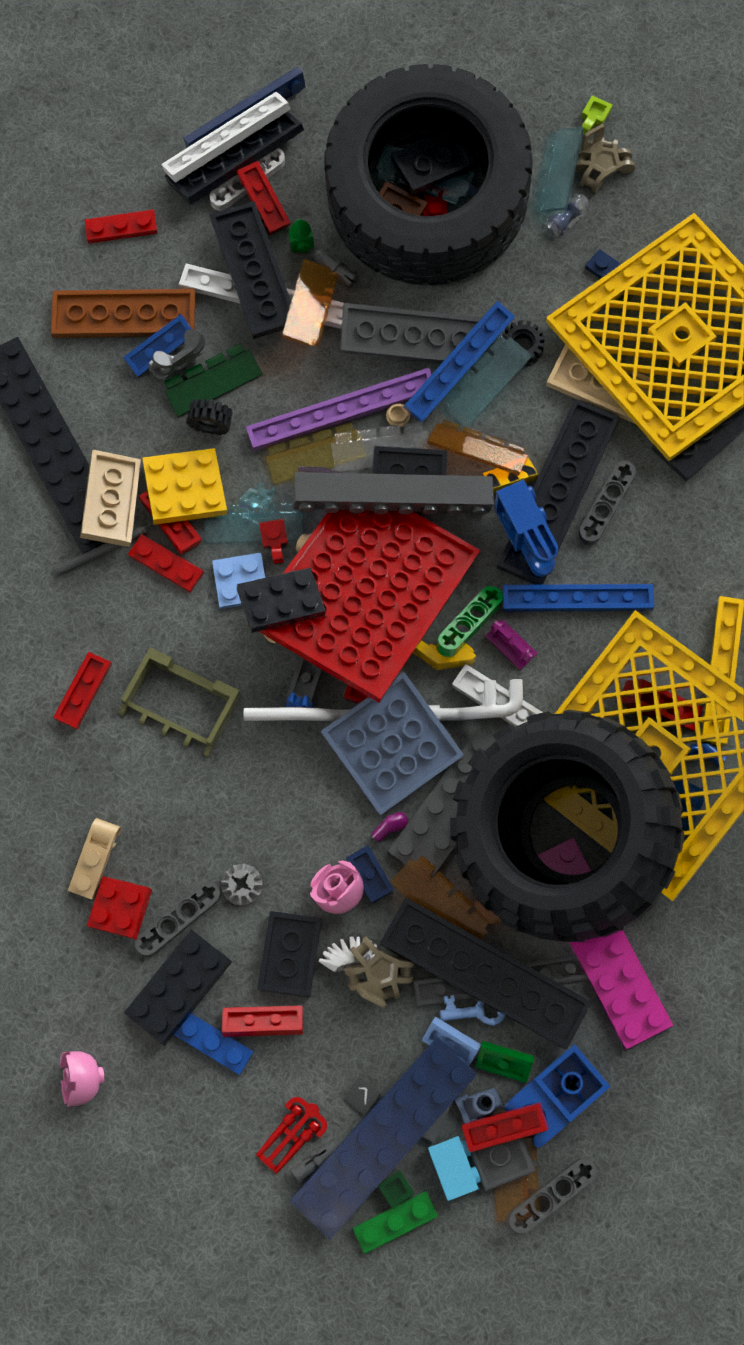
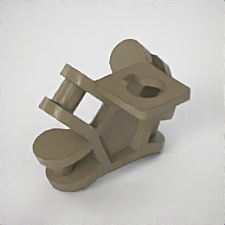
(604, 159)
(380, 973)

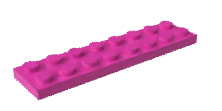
(613, 967)

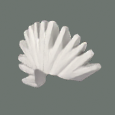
(338, 958)

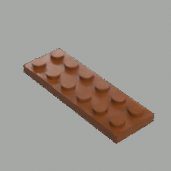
(118, 312)

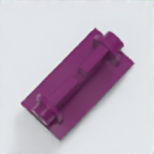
(510, 644)

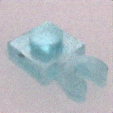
(257, 500)

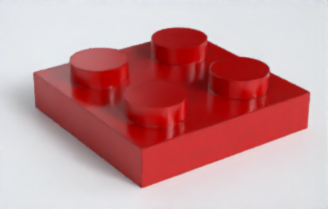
(119, 907)

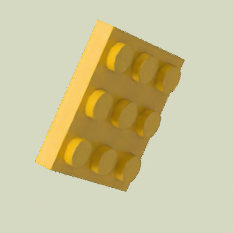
(184, 486)

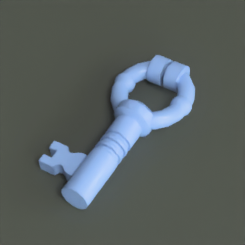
(478, 1011)

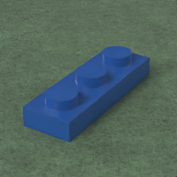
(164, 340)
(213, 1044)

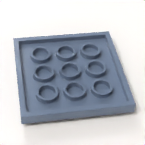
(392, 744)

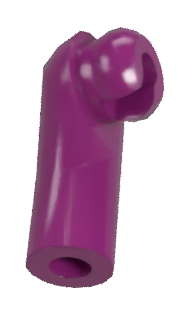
(391, 824)

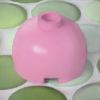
(337, 888)
(80, 1077)

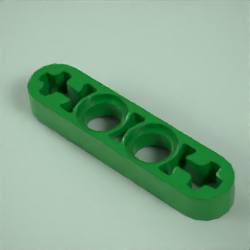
(471, 622)

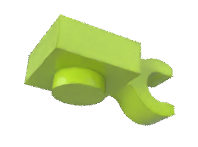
(595, 113)

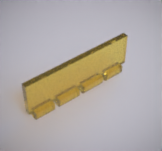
(285, 462)

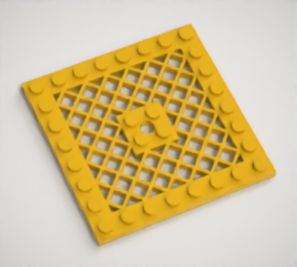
(611, 374)
(642, 633)

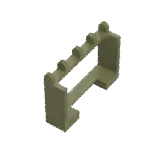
(166, 663)

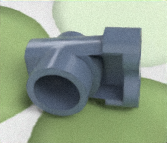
(472, 1107)

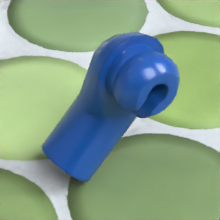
(707, 748)

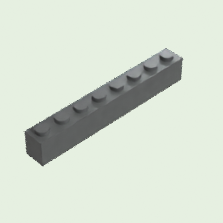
(392, 493)

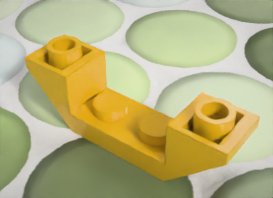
(431, 656)

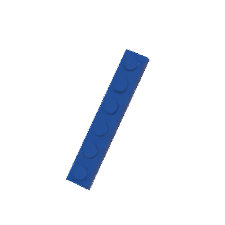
(459, 362)
(578, 597)

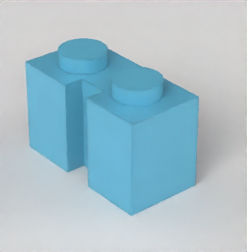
(453, 1168)

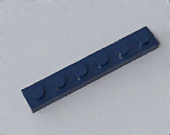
(286, 86)

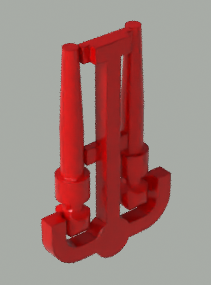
(311, 1111)

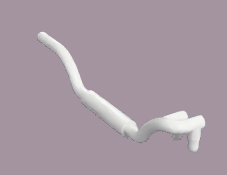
(486, 710)

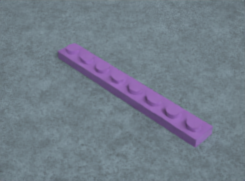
(335, 410)

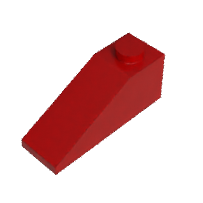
(664, 697)

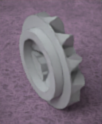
(242, 896)

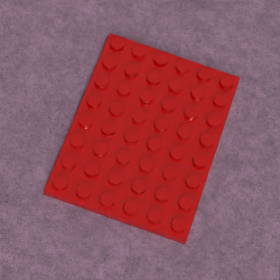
(380, 592)

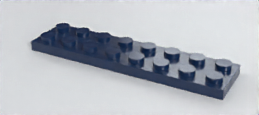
(382, 1138)

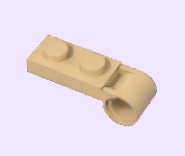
(94, 858)

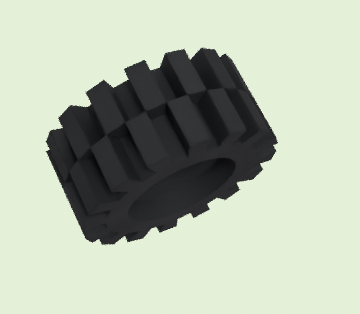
(531, 333)
(209, 416)

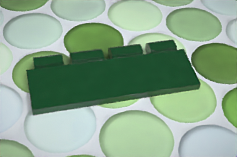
(219, 378)

